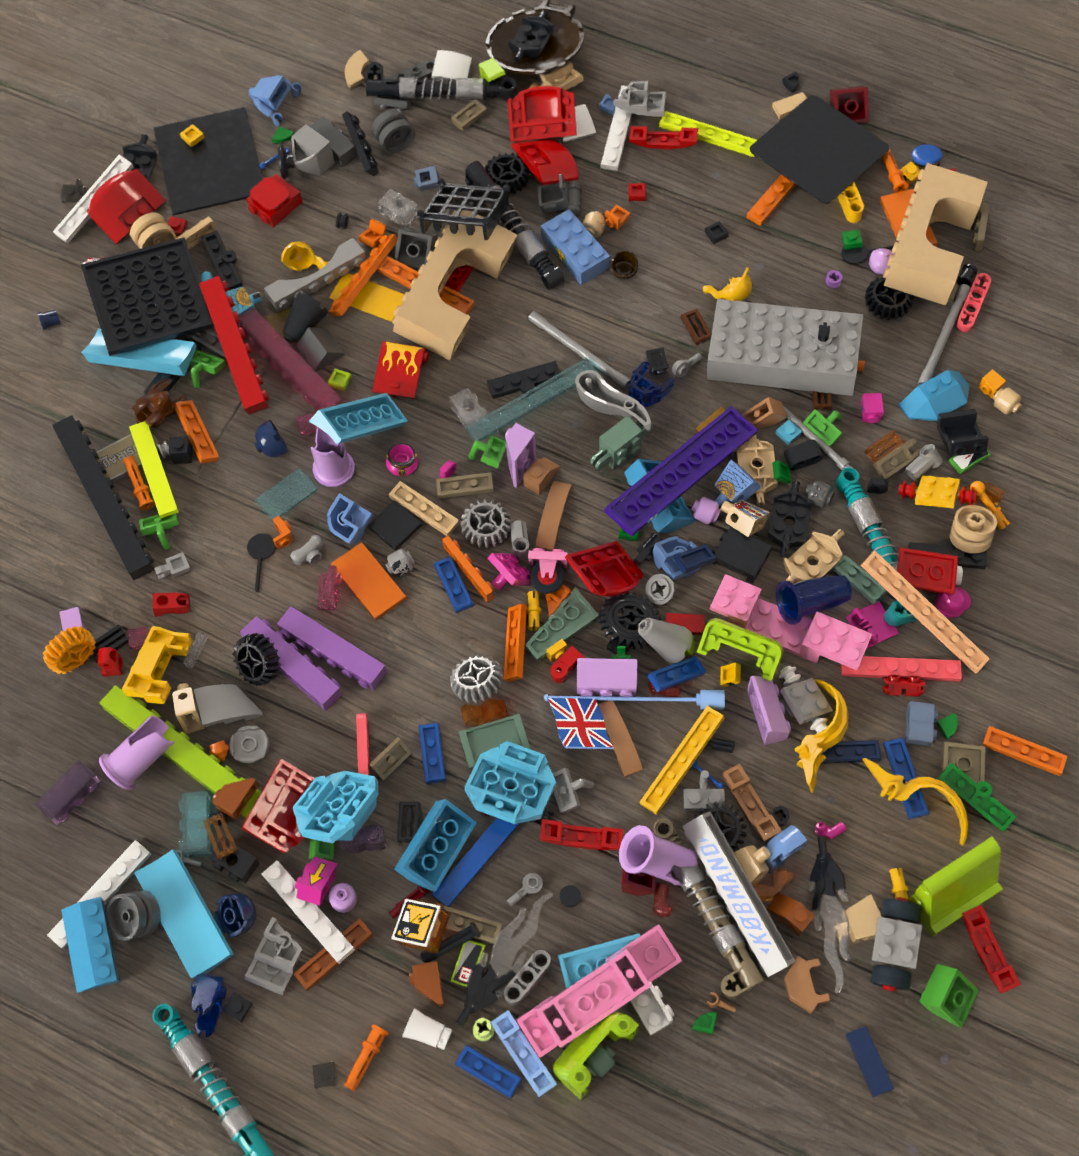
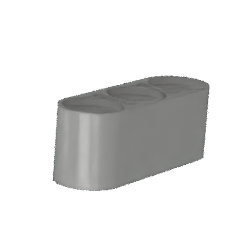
(529, 968)

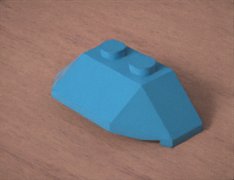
(938, 395)

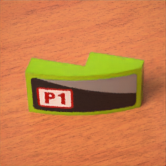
(467, 960)

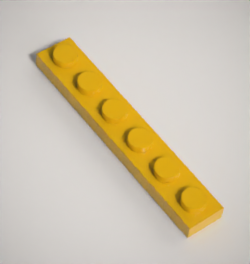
(682, 760)

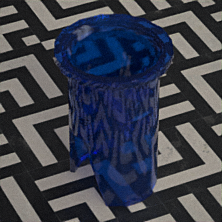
(811, 595)

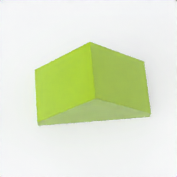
(490, 70)

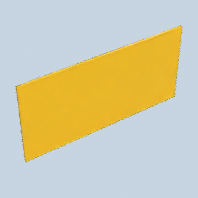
(372, 298)

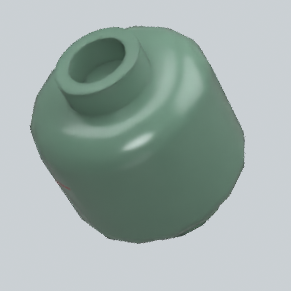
(600, 1061)

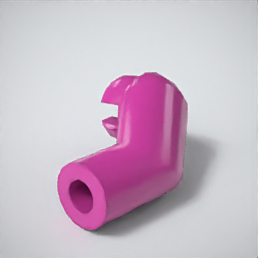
(829, 832)

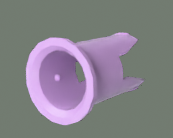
(328, 465)
(136, 753)
(653, 855)

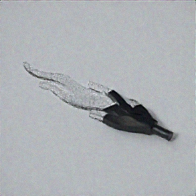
(825, 901)
(500, 968)

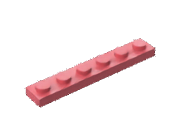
(925, 668)

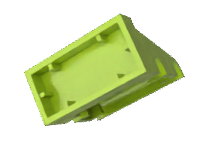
(959, 887)

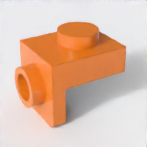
(616, 217)
(373, 234)
(285, 536)

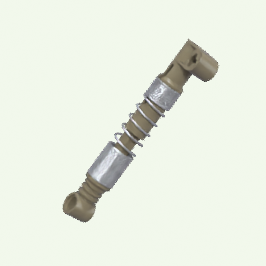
(729, 938)

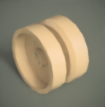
(151, 230)
(973, 529)

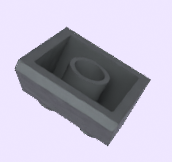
(414, 246)

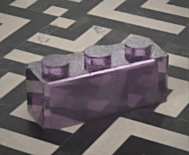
(68, 792)

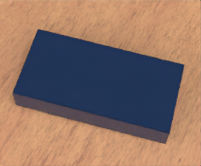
(694, 558)

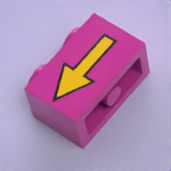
(316, 880)

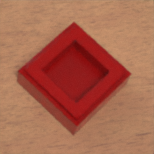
(637, 192)

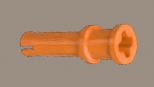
(895, 174)
(141, 490)
(371, 1047)

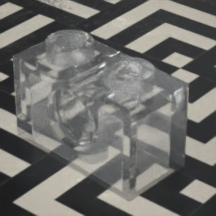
(398, 208)
(467, 400)

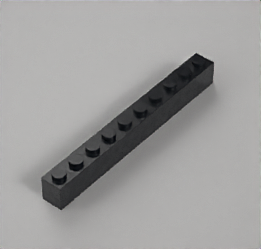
(103, 498)

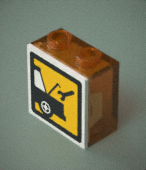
(421, 925)

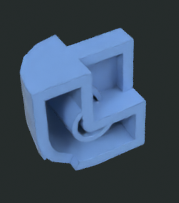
(347, 519)
(664, 554)
(783, 846)

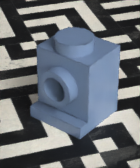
(426, 173)

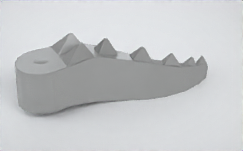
(607, 400)

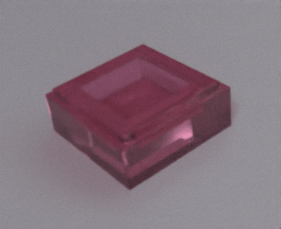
(304, 425)
(137, 637)

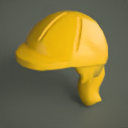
(300, 256)
(737, 290)

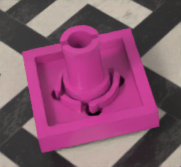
(509, 571)

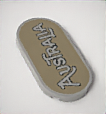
(113, 456)

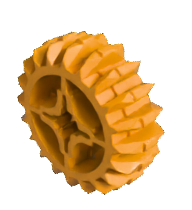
(69, 650)

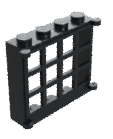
(483, 195)

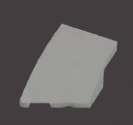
(640, 101)
(224, 704)
(274, 959)

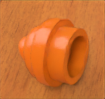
(219, 750)

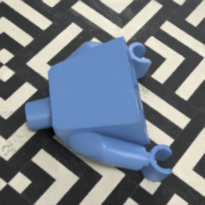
(270, 94)

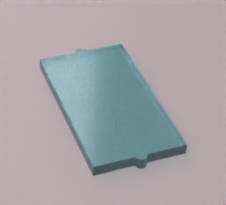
(286, 494)

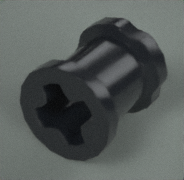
(967, 274)

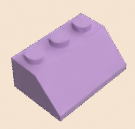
(520, 451)
(606, 677)
(768, 710)

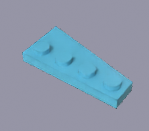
(583, 961)

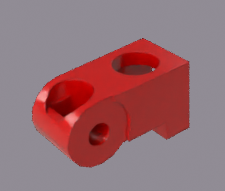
(170, 603)
(110, 662)
(565, 665)

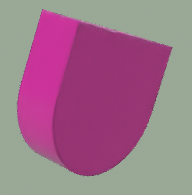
(448, 469)

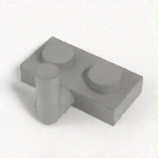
(565, 790)
(698, 798)

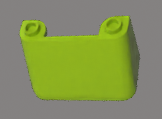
(720, 631)
(570, 1067)

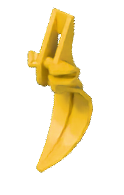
(814, 745)
(894, 787)

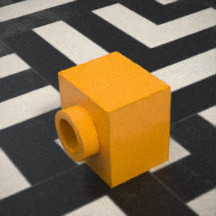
(991, 383)

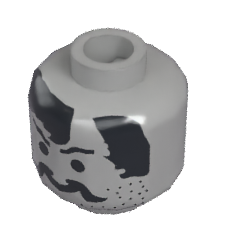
(400, 562)

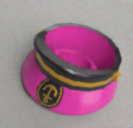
(401, 459)

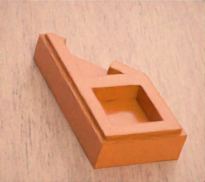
(555, 599)

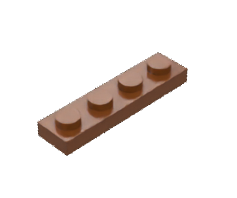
(324, 963)

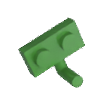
(204, 362)
(823, 427)
(492, 451)
(156, 524)

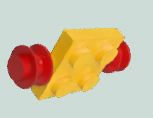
(937, 492)

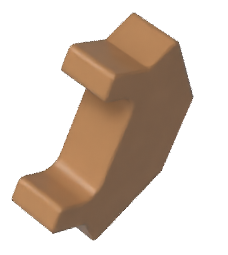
(800, 985)

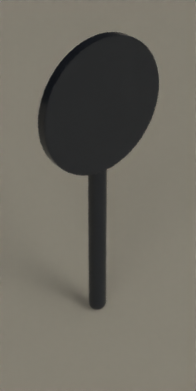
(858, 255)
(260, 548)

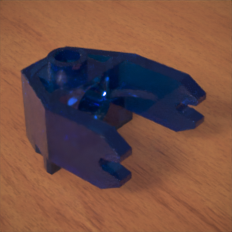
(653, 393)
(207, 998)

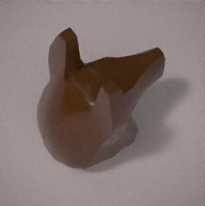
(156, 405)

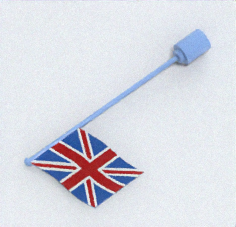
(582, 722)

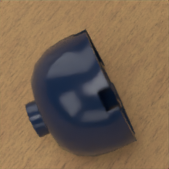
(269, 440)
(235, 914)

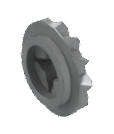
(653, 585)

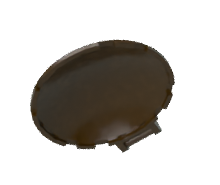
(560, 48)

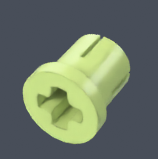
(484, 1036)

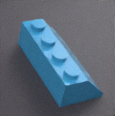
(675, 515)
(435, 845)
(90, 945)

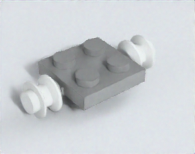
(805, 699)

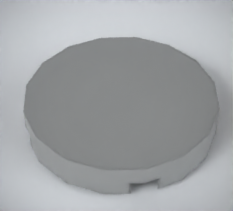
(249, 745)

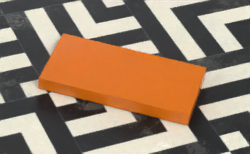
(895, 208)
(369, 581)

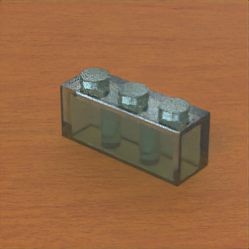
(195, 810)

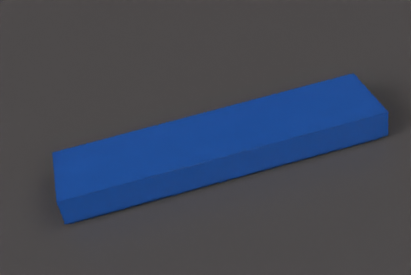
(902, 765)

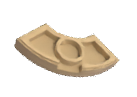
(354, 69)

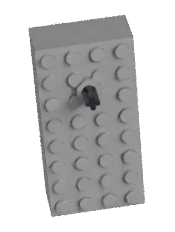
(784, 347)

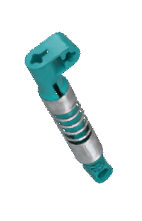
(869, 524)
(199, 1064)

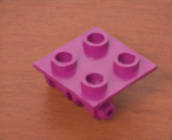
(872, 620)

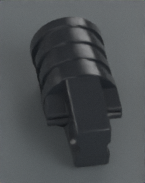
(646, 549)

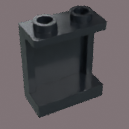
(961, 433)
(742, 553)

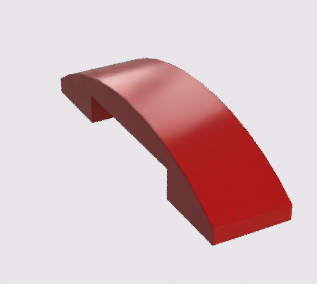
(663, 140)
(581, 836)
(989, 950)

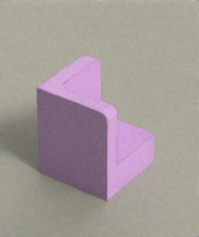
(71, 618)

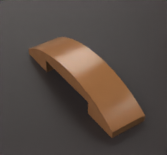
(552, 515)
(620, 739)
(750, 804)

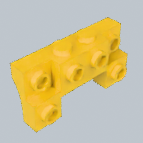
(151, 663)

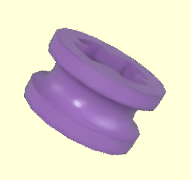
(829, 281)

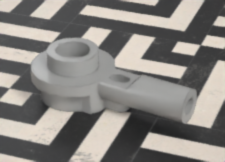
(681, 366)
(531, 883)

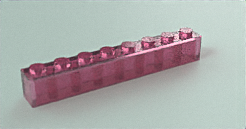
(288, 362)

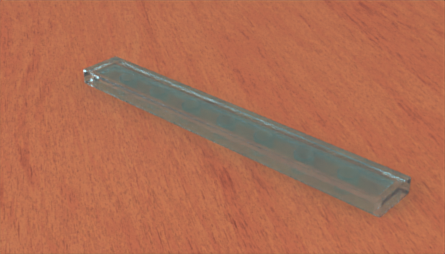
(527, 402)

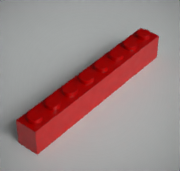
(234, 345)

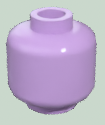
(706, 510)
(348, 899)

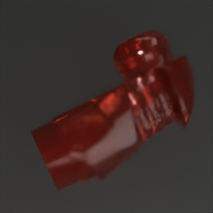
(670, 692)
(660, 899)

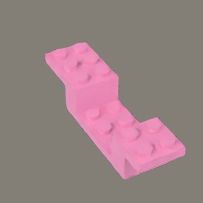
(805, 639)
(600, 992)

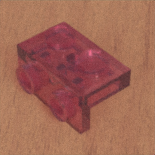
(328, 589)

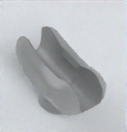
(309, 552)

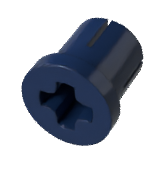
(48, 319)

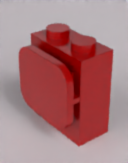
(273, 200)

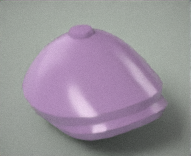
(879, 260)

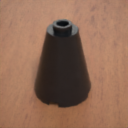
(303, 314)

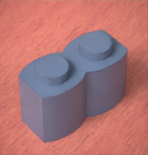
(920, 723)

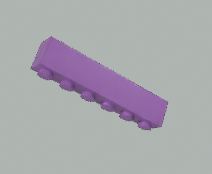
(331, 648)
(298, 667)

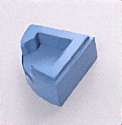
(607, 104)

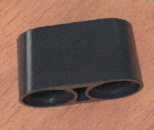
(803, 455)

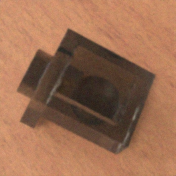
(73, 193)

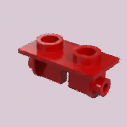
(911, 685)

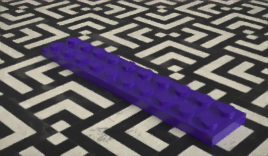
(680, 471)

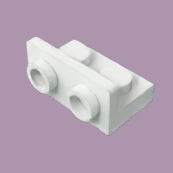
(652, 1010)

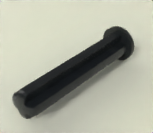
(452, 942)

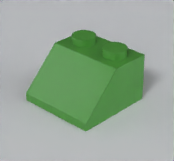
(949, 995)

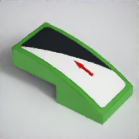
(967, 462)

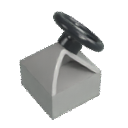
(310, 153)

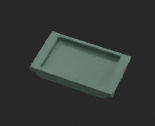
(491, 735)

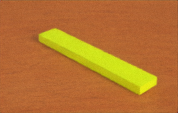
(709, 133)
(153, 469)

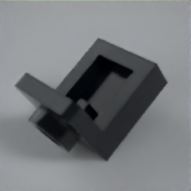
(656, 360)

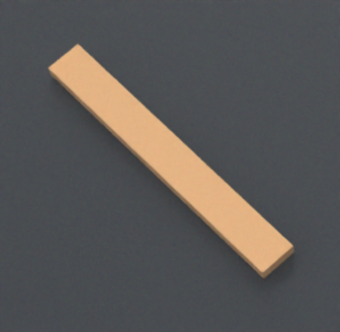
(925, 612)

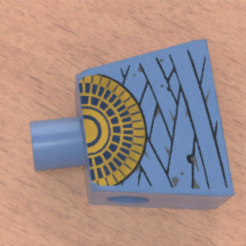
(735, 484)

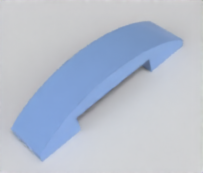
(523, 1053)

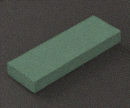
(860, 579)

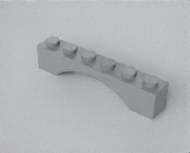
(283, 292)

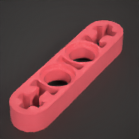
(973, 302)
(363, 743)

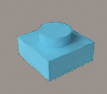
(788, 432)

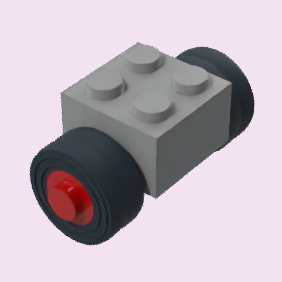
(896, 944)

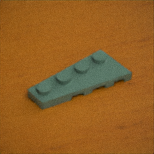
(565, 623)

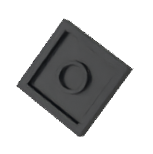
(394, 525)

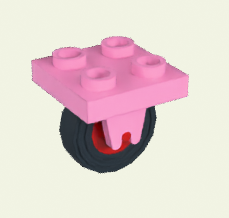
(547, 570)

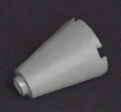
(666, 638)

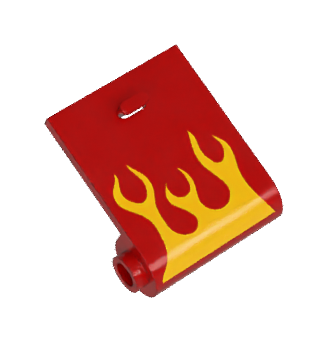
(399, 369)

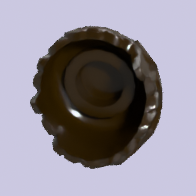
(624, 264)

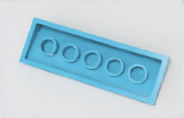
(164, 357)
(359, 418)
(185, 915)

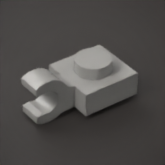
(175, 565)

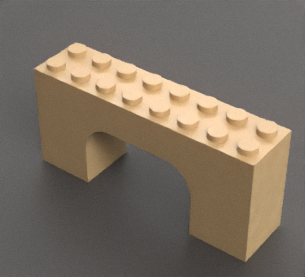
(916, 263)
(423, 313)

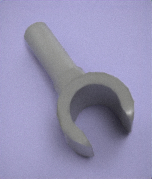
(188, 861)

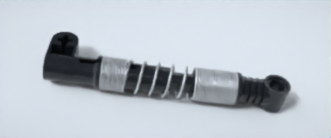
(410, 88)
(526, 240)

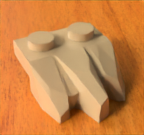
(563, 77)

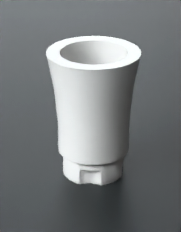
(427, 1030)

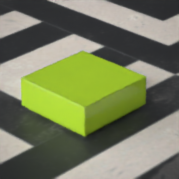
(339, 379)

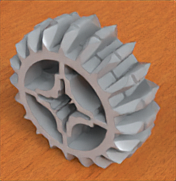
(484, 516)
(488, 679)

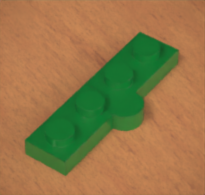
(977, 796)

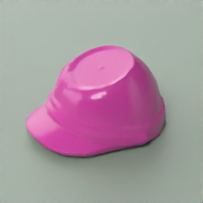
(953, 605)

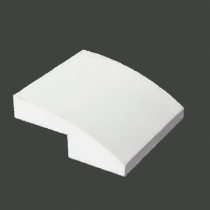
(450, 65)
(583, 123)

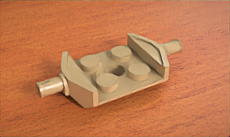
(763, 452)
(819, 547)

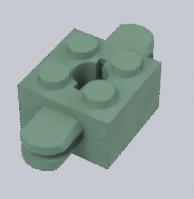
(619, 444)

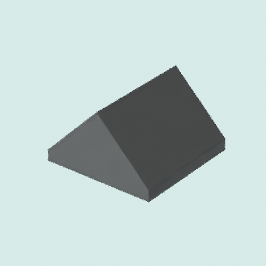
(319, 348)

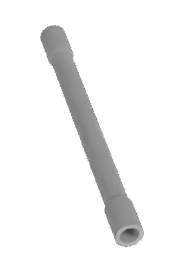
(960, 298)
(615, 375)

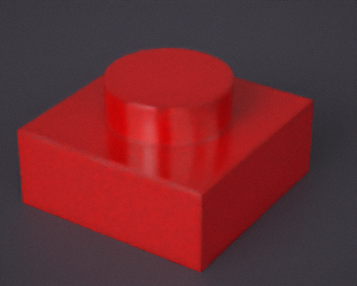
(178, 225)

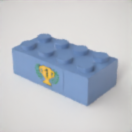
(575, 247)

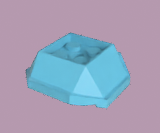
(515, 768)
(336, 806)

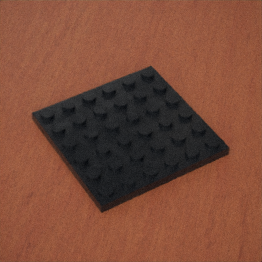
(147, 296)

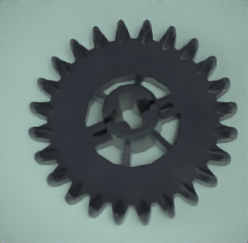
(625, 626)

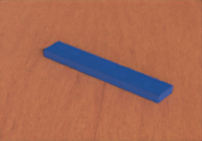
(473, 861)

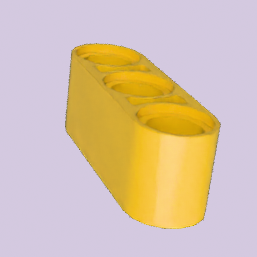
(851, 203)

